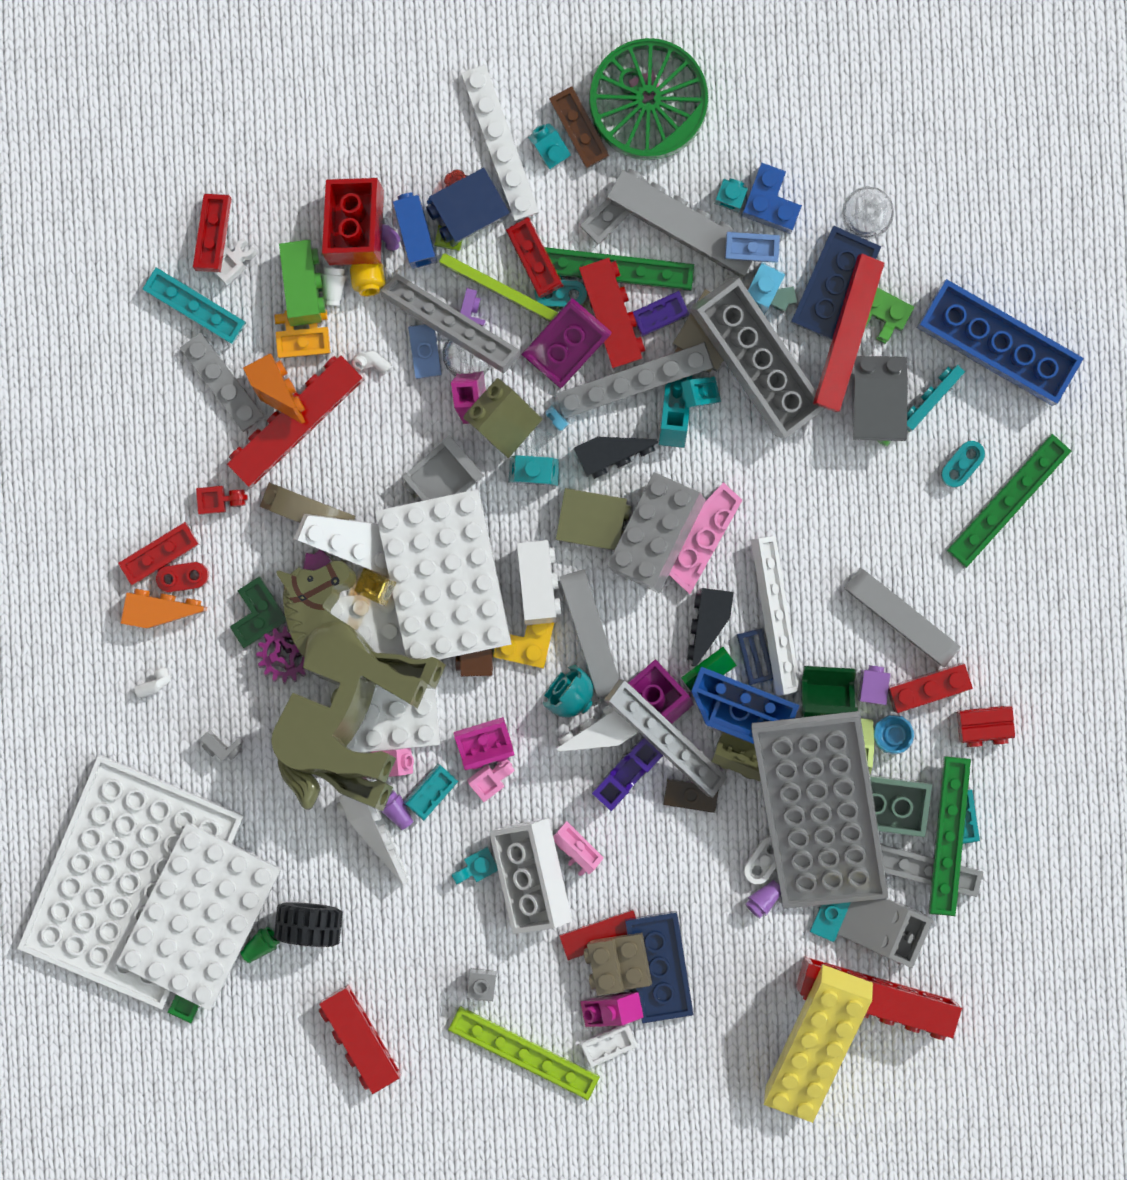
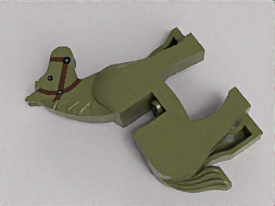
(313, 737)

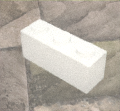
(538, 582)

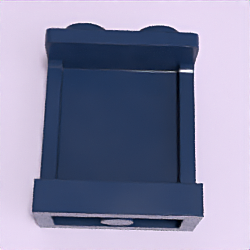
(466, 207)

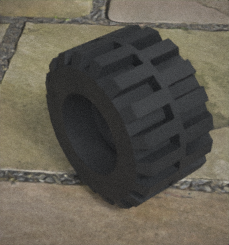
(308, 924)

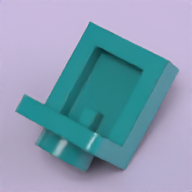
(549, 145)

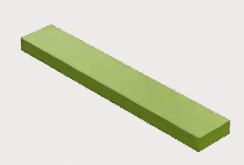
(497, 287)
(523, 1052)

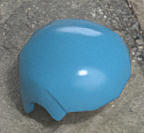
(893, 734)

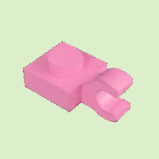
(488, 781)

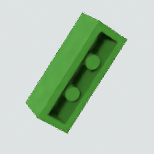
(301, 282)

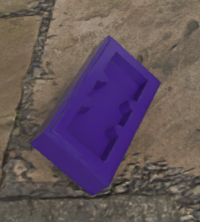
(661, 313)

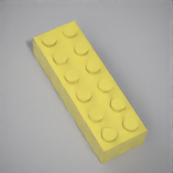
(818, 1043)

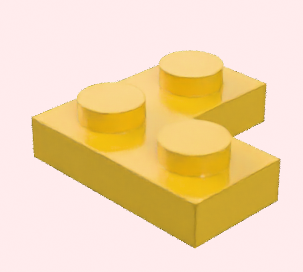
(530, 649)

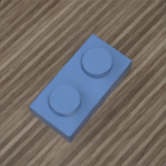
(752, 247)

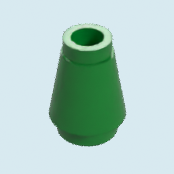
(260, 945)

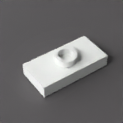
(608, 1045)

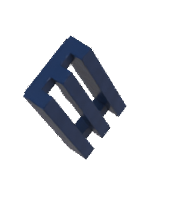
(750, 634)

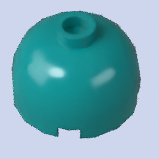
(570, 693)

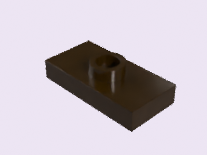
(688, 796)

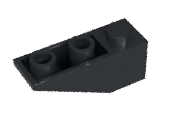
(606, 451)
(713, 614)

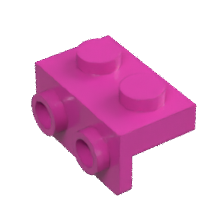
(484, 744)

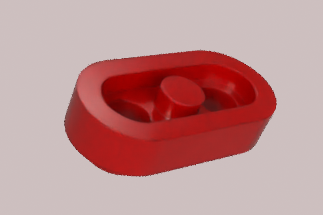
(181, 577)

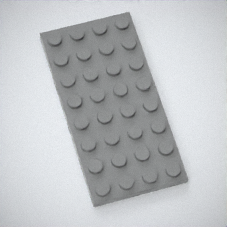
(820, 809)

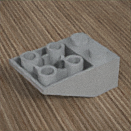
(887, 929)

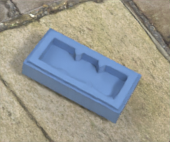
(424, 351)

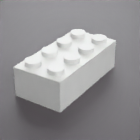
(530, 876)

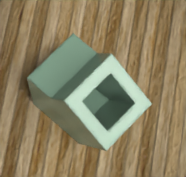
(783, 298)

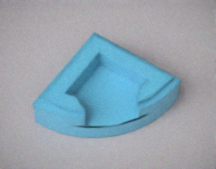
(558, 420)

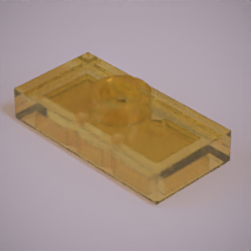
(375, 586)

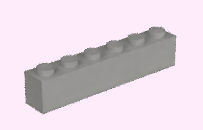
(674, 219)

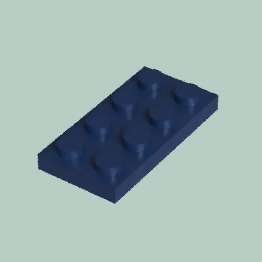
(830, 280)
(670, 992)

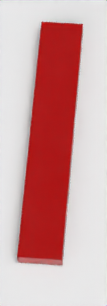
(848, 333)

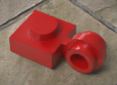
(213, 499)

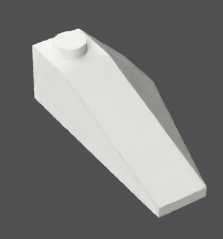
(374, 830)

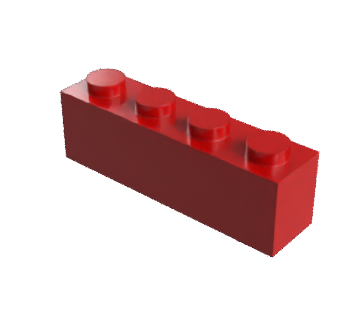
(610, 310)
(360, 1039)

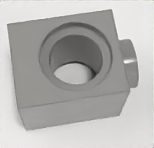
(481, 984)

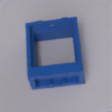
(414, 230)

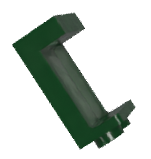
(827, 691)

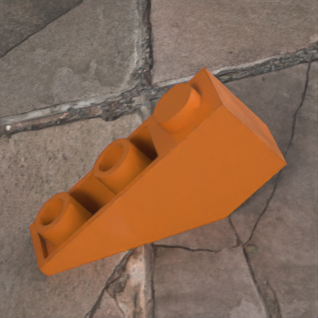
(272, 388)
(149, 611)

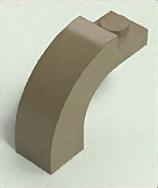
(295, 505)

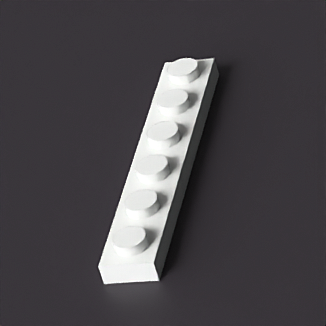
(500, 143)
(775, 615)

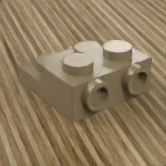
(617, 963)

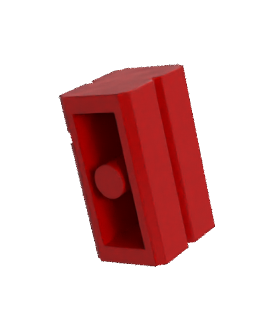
(986, 725)

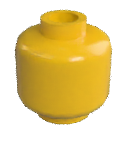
(367, 278)

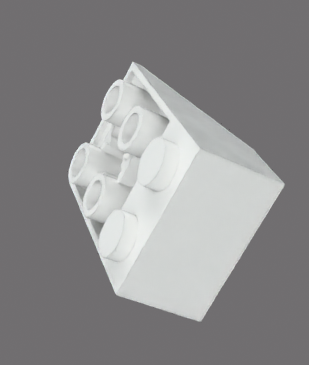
(604, 731)

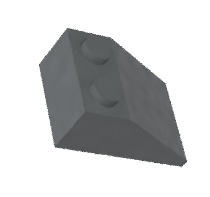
(879, 398)

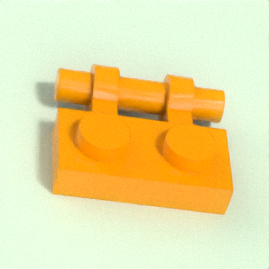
(301, 341)

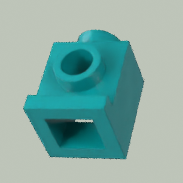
(731, 194)

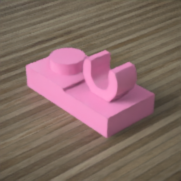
(578, 848)

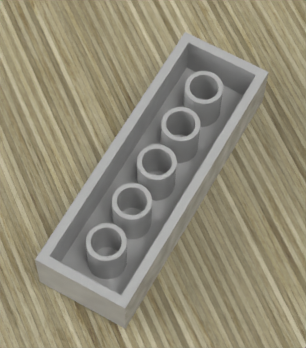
(757, 357)

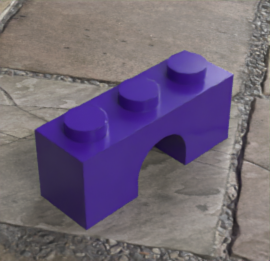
(626, 773)

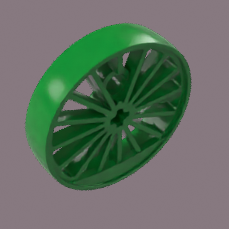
(683, 134)

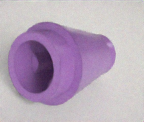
(397, 811)
(763, 899)

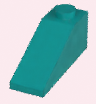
(674, 415)

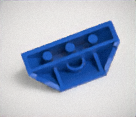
(735, 705)

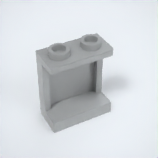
(442, 472)

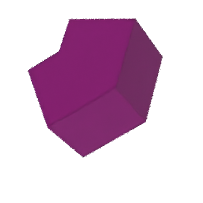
(316, 560)

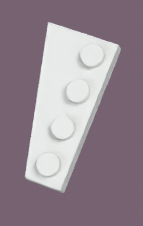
(347, 539)

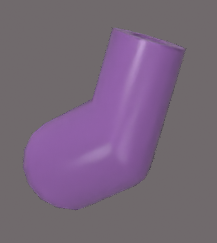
(390, 237)

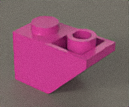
(466, 391)
(612, 1010)

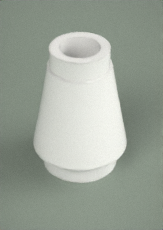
(333, 285)

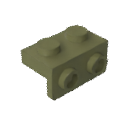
(737, 756)

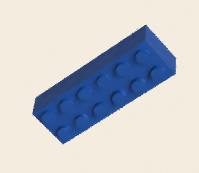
(1000, 342)

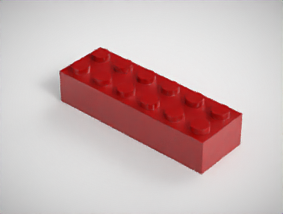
(895, 1002)

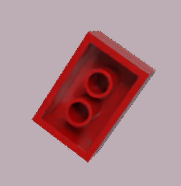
(353, 221)

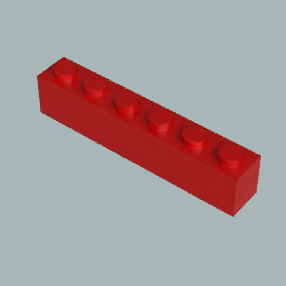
(283, 432)

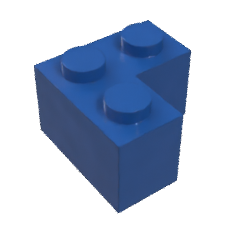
(765, 205)

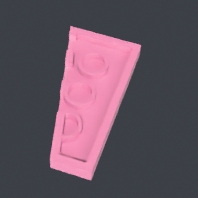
(705, 536)

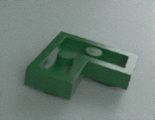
(264, 614)

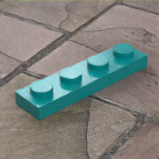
(194, 305)

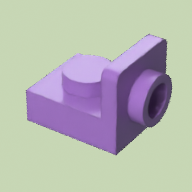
(471, 305)

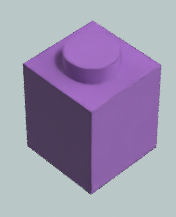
(874, 685)

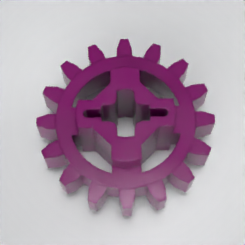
(274, 660)

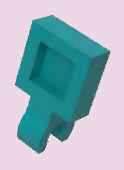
(479, 865)

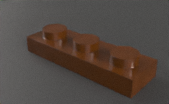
(579, 127)

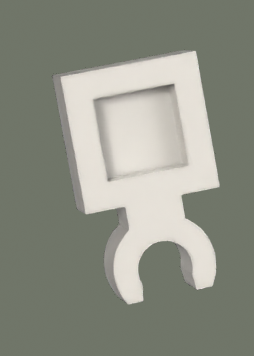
(233, 261)

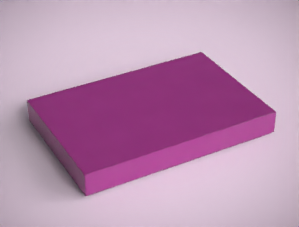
(566, 343)

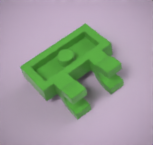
(890, 311)

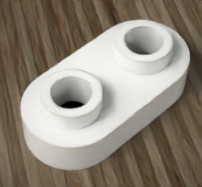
(763, 859)

